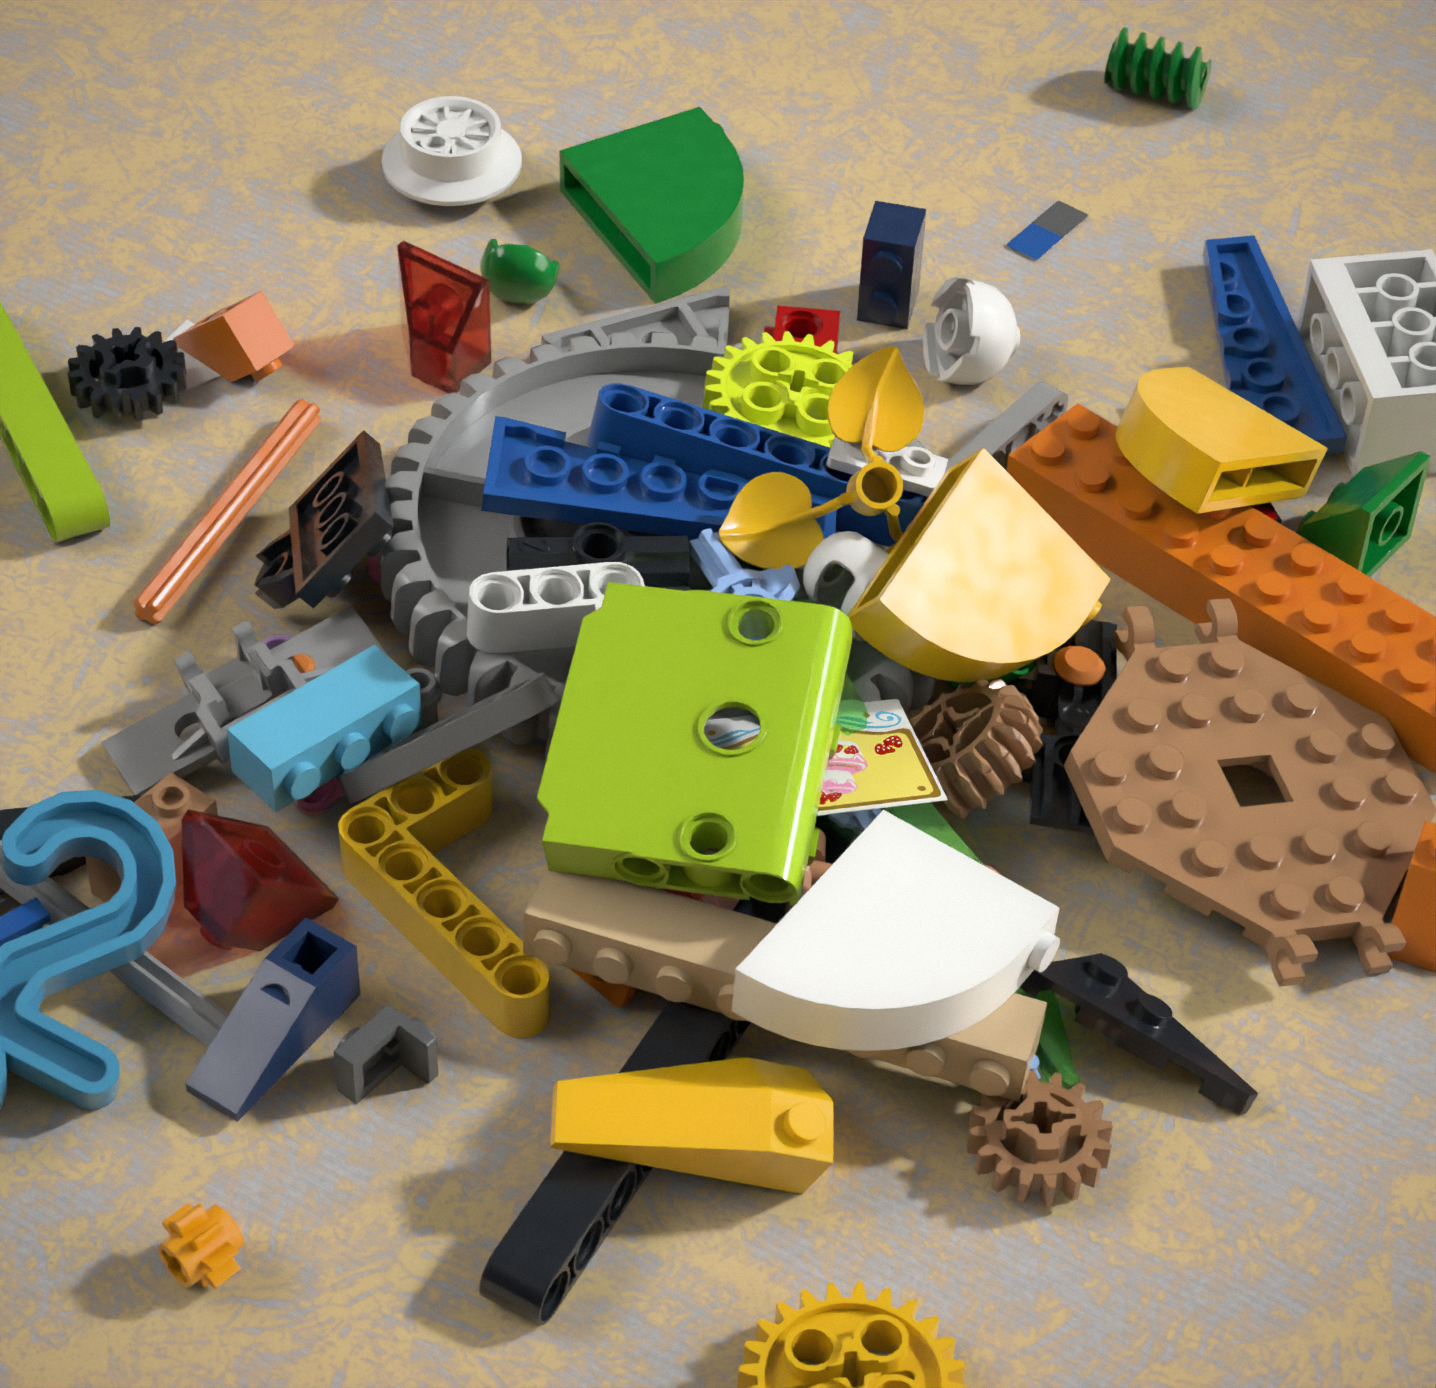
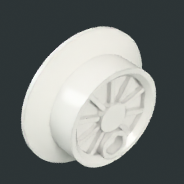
(451, 153)

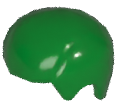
(518, 272)

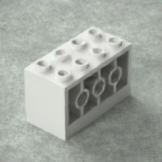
(1375, 350)

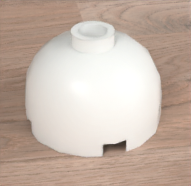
(971, 333)

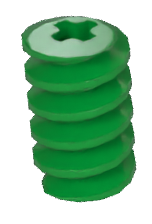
(1157, 69)

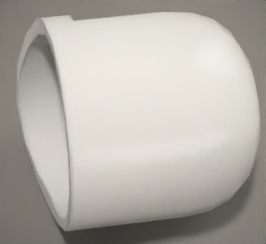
(842, 570)

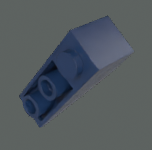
(277, 1018)

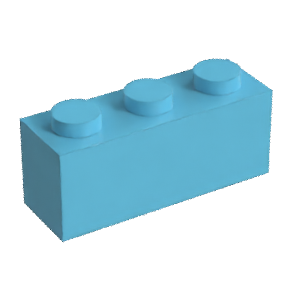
(324, 728)

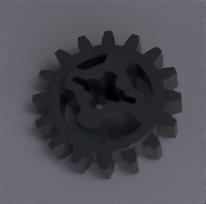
(127, 374)

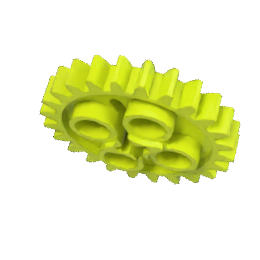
(778, 385)

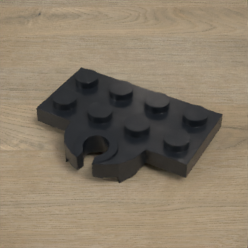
(330, 529)

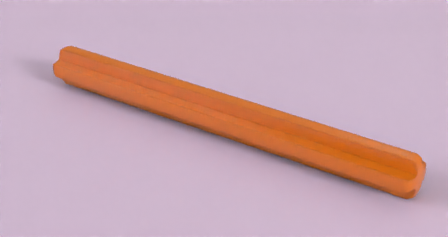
(226, 512)

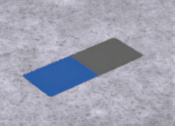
(1047, 230)

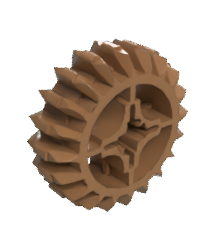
(977, 743)

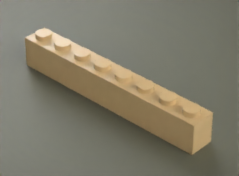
(691, 957)

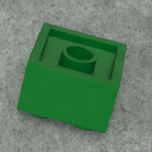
(1370, 513)

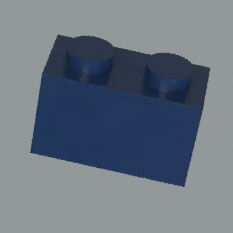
(891, 264)

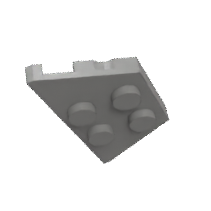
(685, 317)

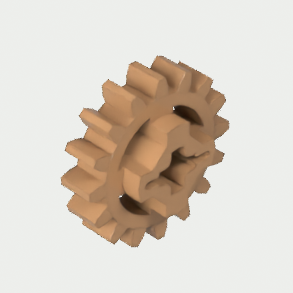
(1042, 1141)

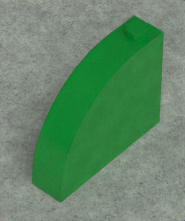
(660, 198)

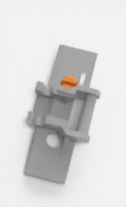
(228, 695)

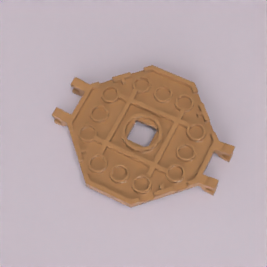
(1282, 869)

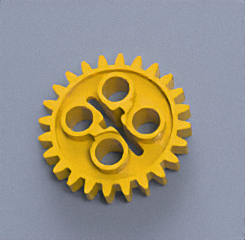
(840, 1336)

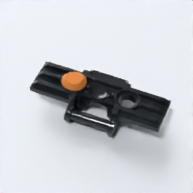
(1066, 692)

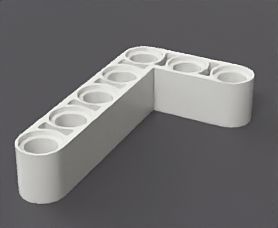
(538, 605)

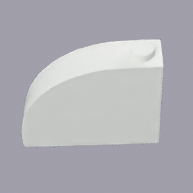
(895, 946)

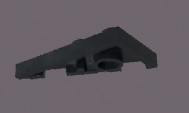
(1138, 1023)

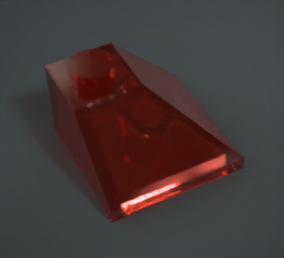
(443, 318)
(246, 882)

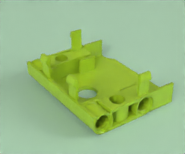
(629, 763)

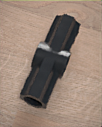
(658, 559)

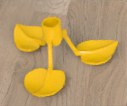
(871, 405)

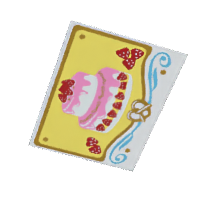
(870, 767)

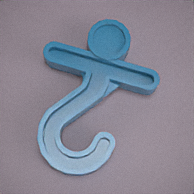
(82, 944)

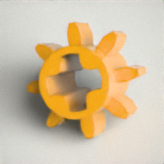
(201, 1246)

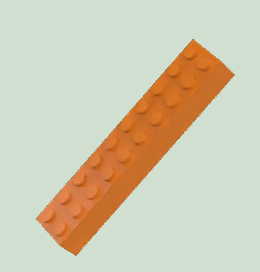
(1284, 589)

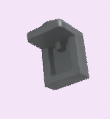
(380, 1048)

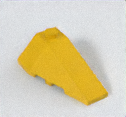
(706, 1119)

